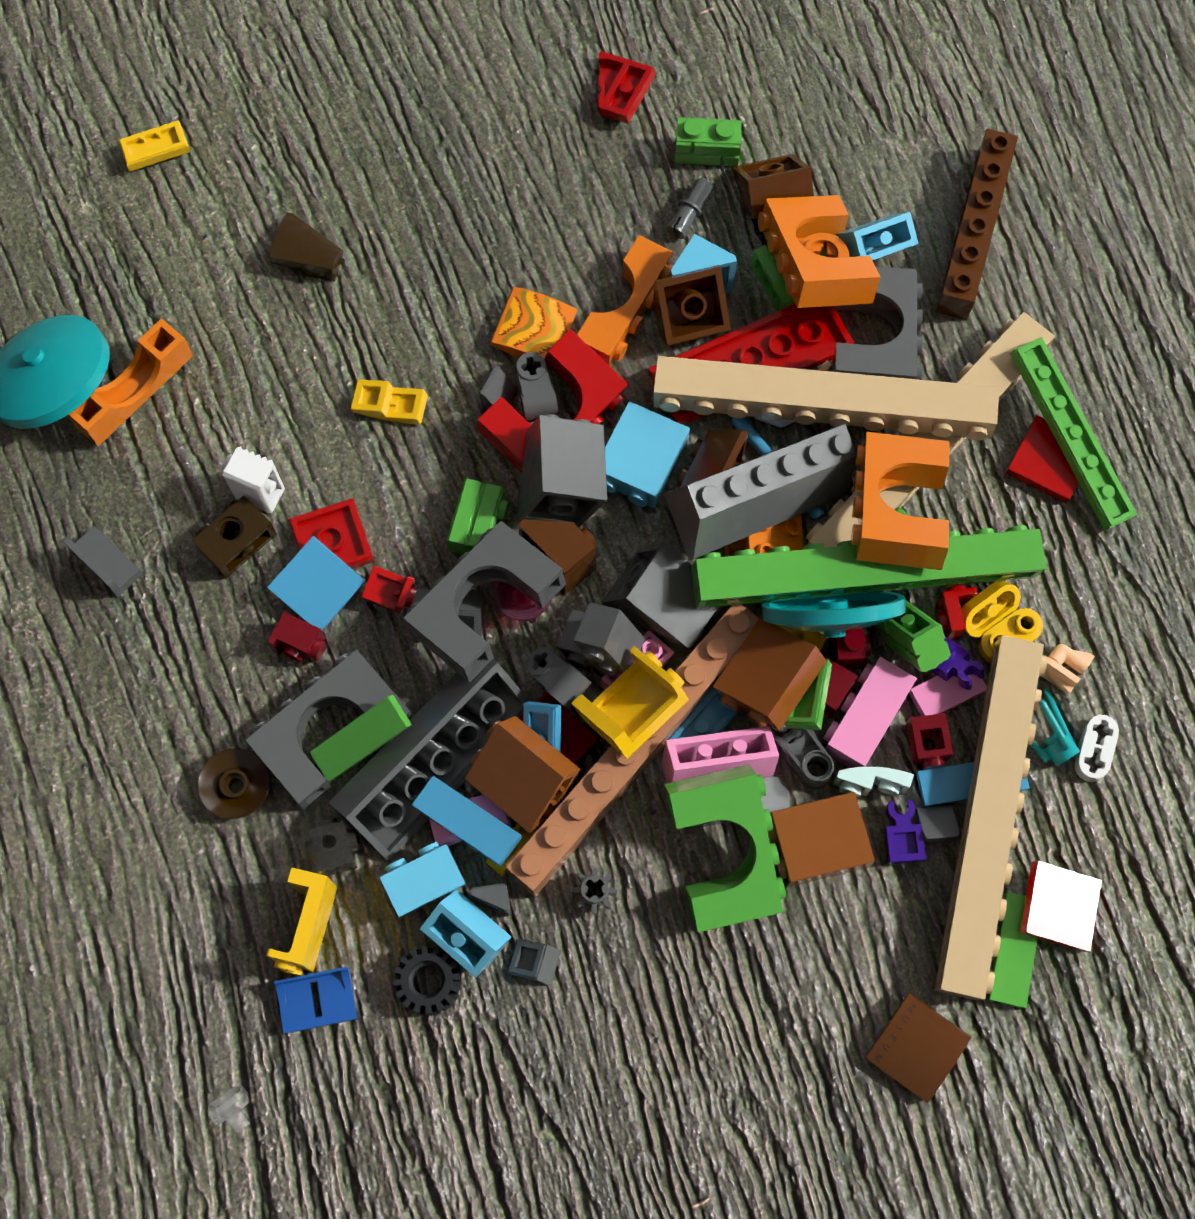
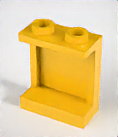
(634, 703)
(312, 923)

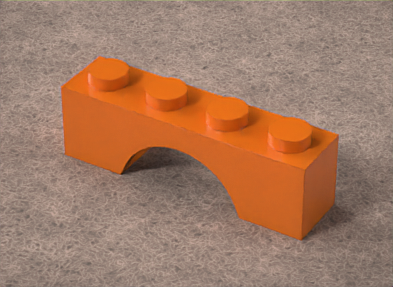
(609, 331)
(156, 360)

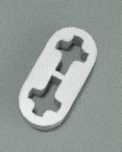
(1104, 750)

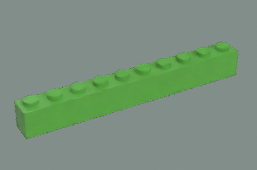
(836, 572)

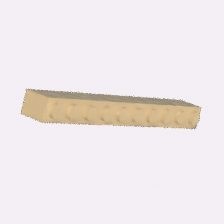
(992, 369)
(826, 397)
(990, 819)

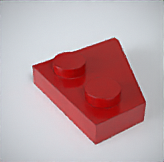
(622, 86)

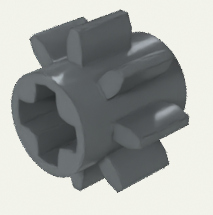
(594, 880)

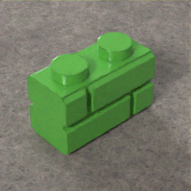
(708, 141)
(476, 512)
(916, 638)

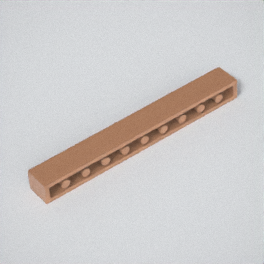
(613, 772)

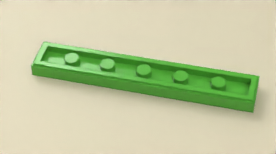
(1073, 433)

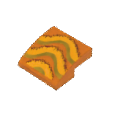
(531, 323)

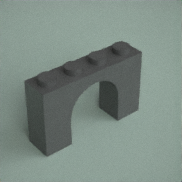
(897, 303)
(497, 557)
(280, 739)

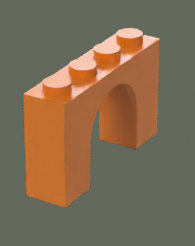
(809, 276)
(883, 532)

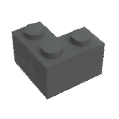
(600, 639)

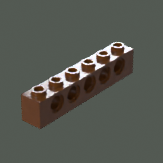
(976, 224)

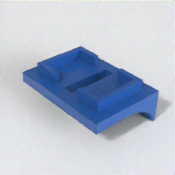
(297, 1001)

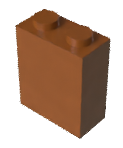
(769, 674)
(521, 773)
(820, 840)

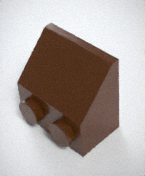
(772, 178)
(691, 305)
(714, 454)
(565, 545)

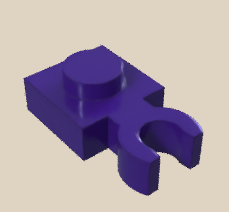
(959, 666)
(903, 840)

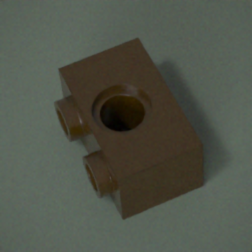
(229, 555)

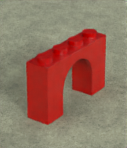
(586, 373)

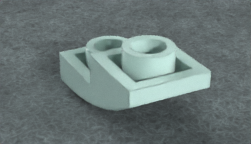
(862, 778)

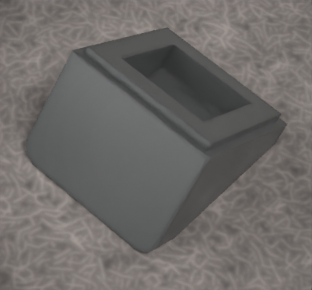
(495, 386)
(938, 824)
(493, 896)
(534, 961)

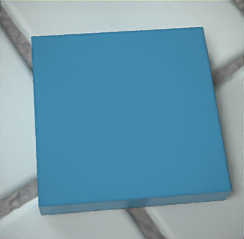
(316, 584)

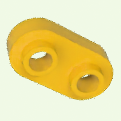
(988, 610)
(1011, 627)

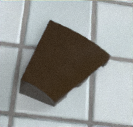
(306, 249)

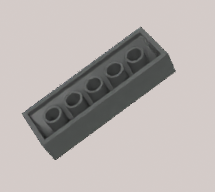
(763, 491)
(436, 744)

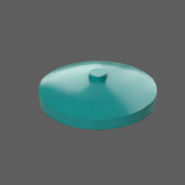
(50, 370)
(835, 613)

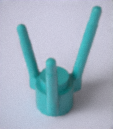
(1059, 745)

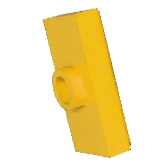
(154, 145)

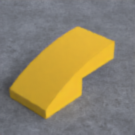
(389, 403)

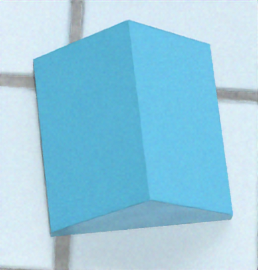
(704, 254)

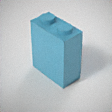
(643, 454)

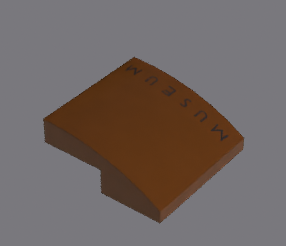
(918, 1047)

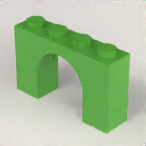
(753, 887)

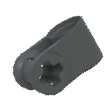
(535, 391)
(557, 676)
(801, 749)

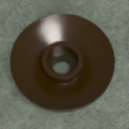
(222, 771)

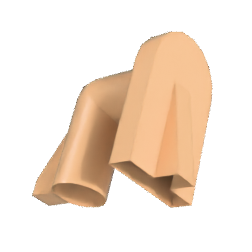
(1059, 675)

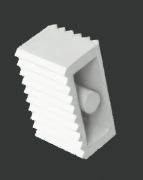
(253, 478)

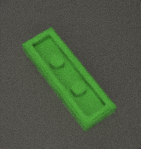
(360, 738)
(1015, 957)

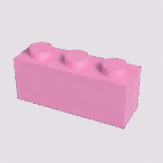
(868, 713)
(720, 751)

